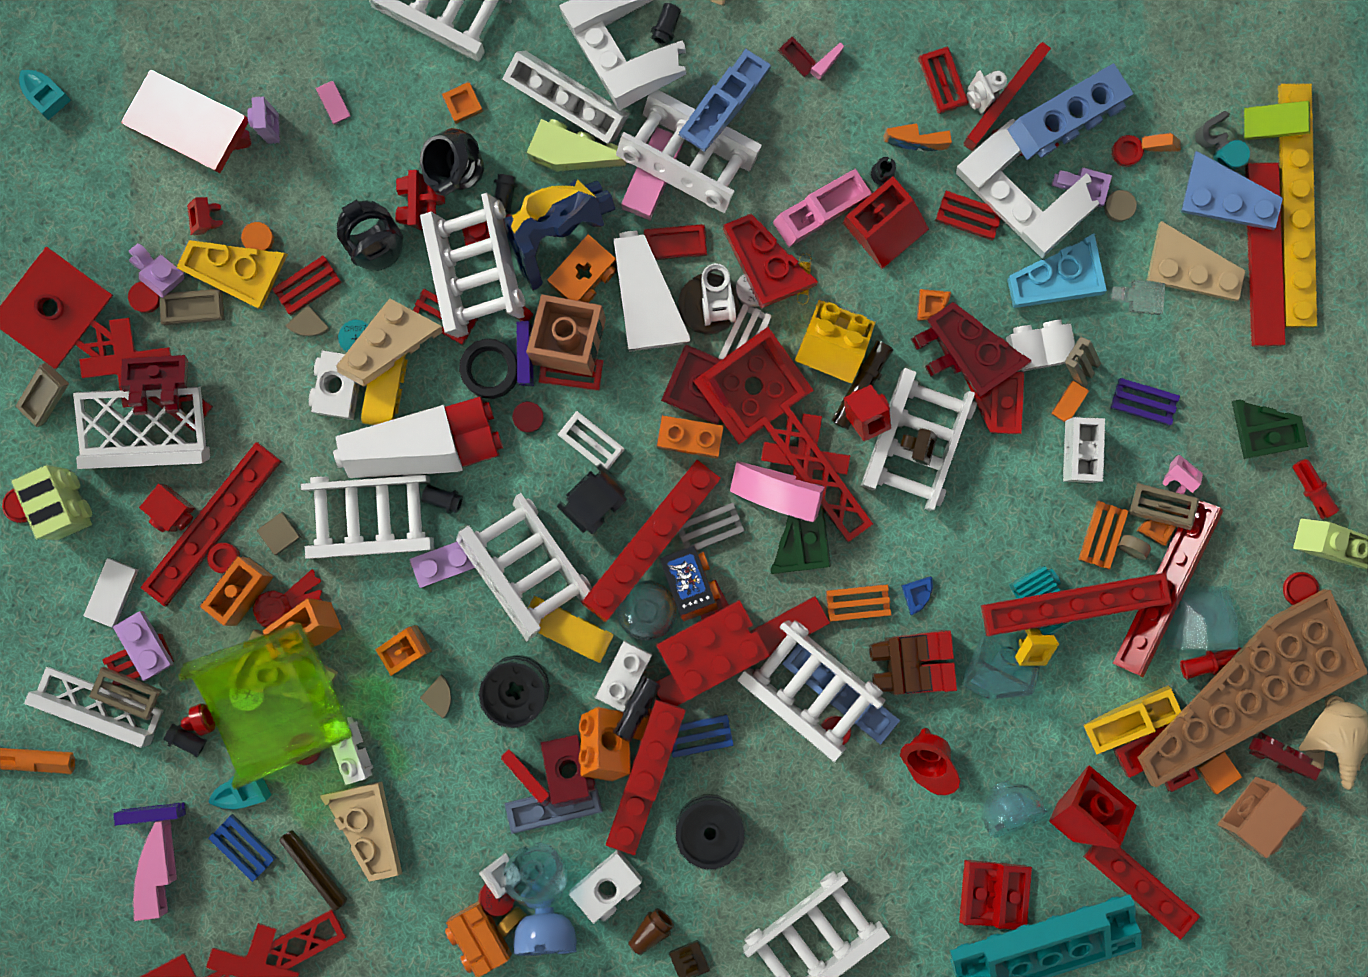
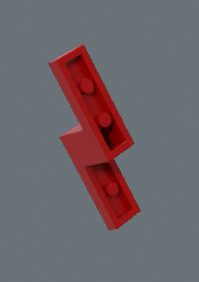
(645, 777)

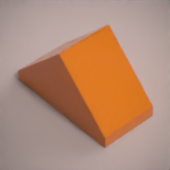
(403, 649)

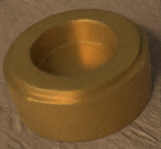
(510, 921)

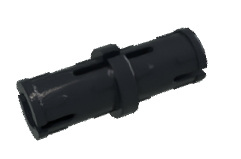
(636, 709)

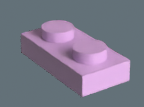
(264, 120)
(440, 564)
(143, 645)

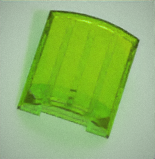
(270, 701)

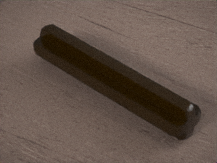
(313, 870)

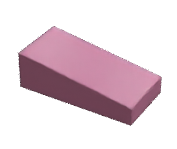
(826, 62)
(333, 102)

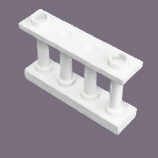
(442, 27)
(673, 115)
(443, 260)
(888, 445)
(354, 543)
(508, 593)
(807, 720)
(844, 953)

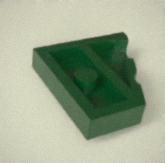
(1267, 430)
(802, 545)

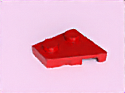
(1003, 405)

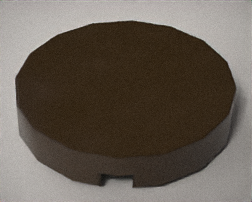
(692, 309)

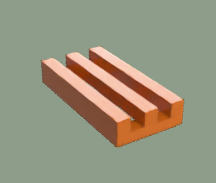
(1111, 510)
(885, 600)

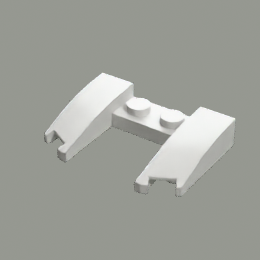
(622, 79)
(1037, 228)

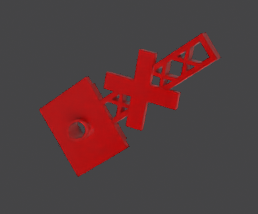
(78, 306)
(780, 389)
(262, 945)

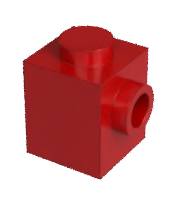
(868, 412)
(167, 509)

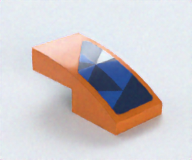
(909, 138)

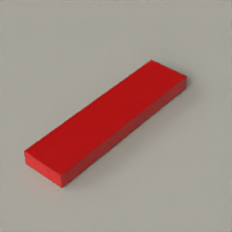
(1006, 96)
(1143, 888)

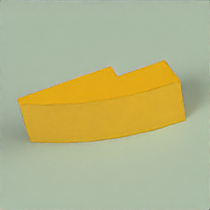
(1132, 720)

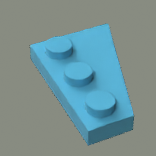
(1062, 277)

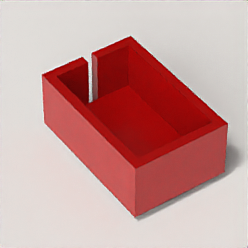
(712, 650)

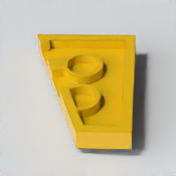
(235, 270)

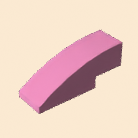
(645, 188)
(821, 207)
(777, 491)
(154, 871)

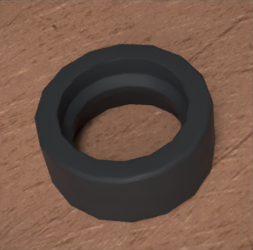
(466, 368)

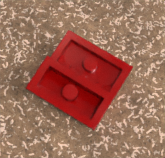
(995, 894)

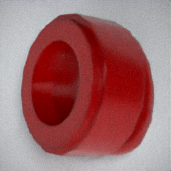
(199, 720)

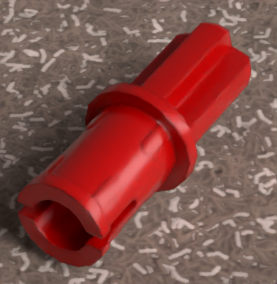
(1315, 489)
(1206, 663)

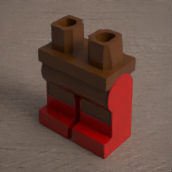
(904, 664)

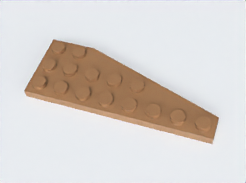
(1276, 673)

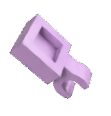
(1097, 189)
(156, 274)

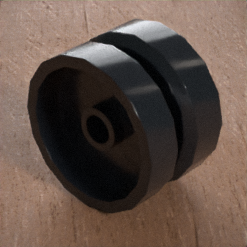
(709, 851)

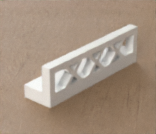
(85, 715)

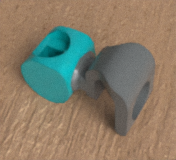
(1228, 153)

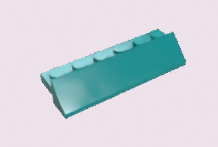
(1055, 944)

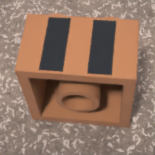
(566, 334)
(1262, 817)

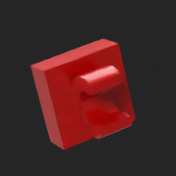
(199, 216)

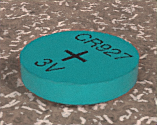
(350, 332)

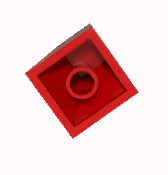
(1093, 811)

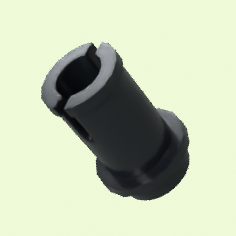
(663, 31)
(876, 171)
(504, 190)
(441, 498)
(184, 740)

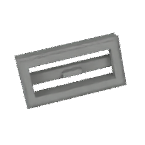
(734, 518)

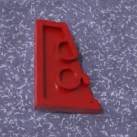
(765, 263)

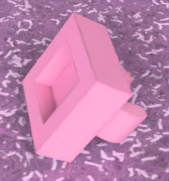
(1185, 474)

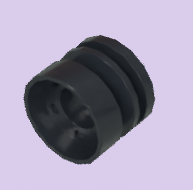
(508, 708)

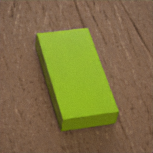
(1277, 120)

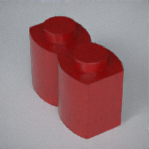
(473, 431)

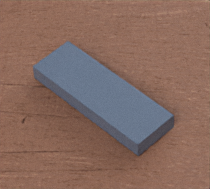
(530, 814)

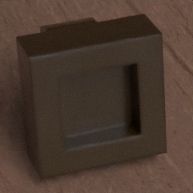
(921, 446)
(689, 960)

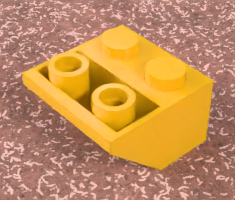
(835, 341)

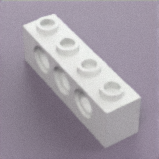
(565, 96)

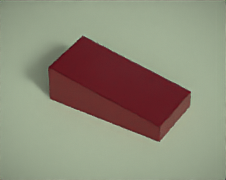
(797, 56)

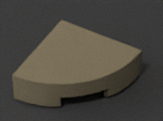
(307, 323)
(438, 696)

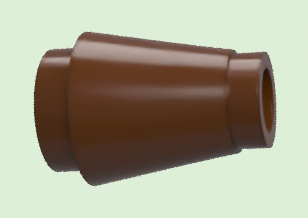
(651, 931)

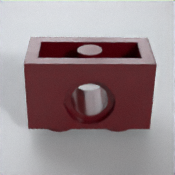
(562, 790)

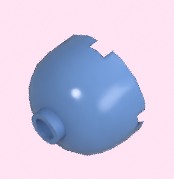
(544, 934)

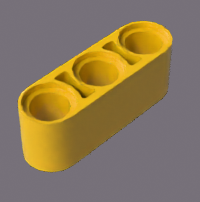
(383, 394)
(574, 632)

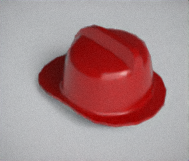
(930, 763)

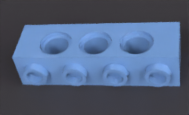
(1105, 87)

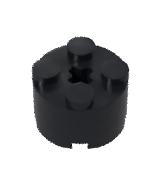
(592, 499)

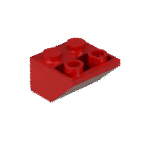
(886, 222)

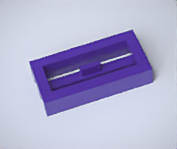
(525, 369)
(1170, 409)
(149, 814)

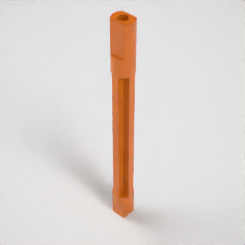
(37, 760)

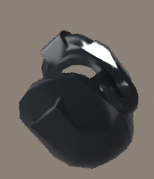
(451, 157)
(376, 247)

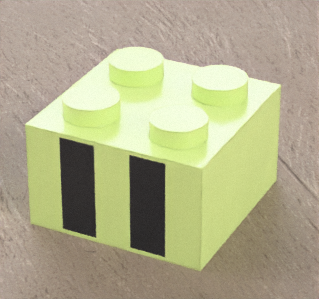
(52, 502)

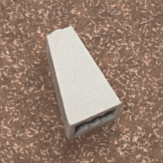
(646, 300)
(400, 447)

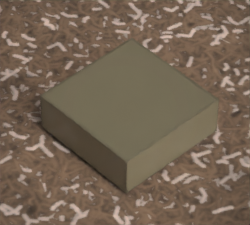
(278, 533)

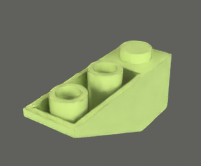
(566, 150)
(1332, 542)

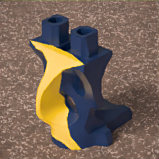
(554, 213)

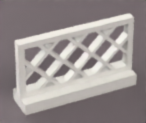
(135, 454)

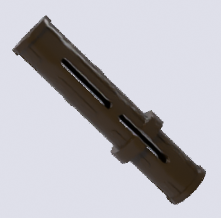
(868, 374)

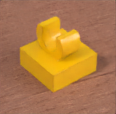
(1036, 648)

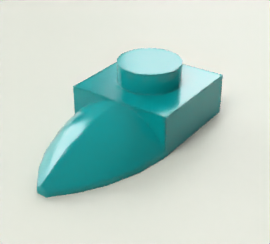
(42, 93)
(242, 797)

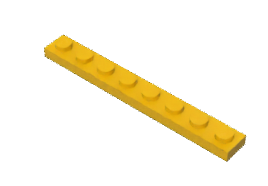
(1298, 216)

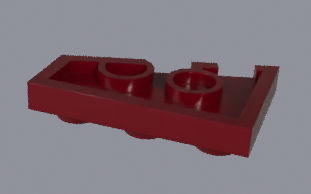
(975, 349)

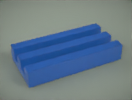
(703, 735)
(233, 856)

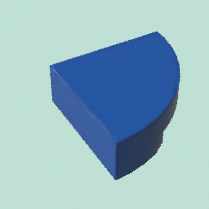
(917, 594)

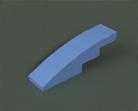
(724, 100)
(874, 721)

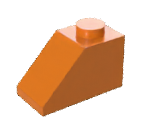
(315, 616)

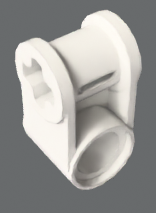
(717, 297)

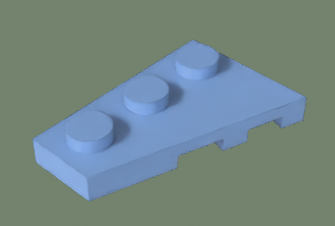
(1228, 196)

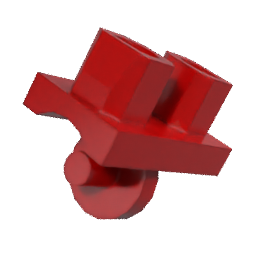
(420, 199)

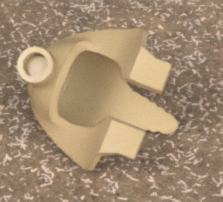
(1341, 730)

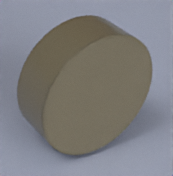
(1120, 206)
(1134, 547)

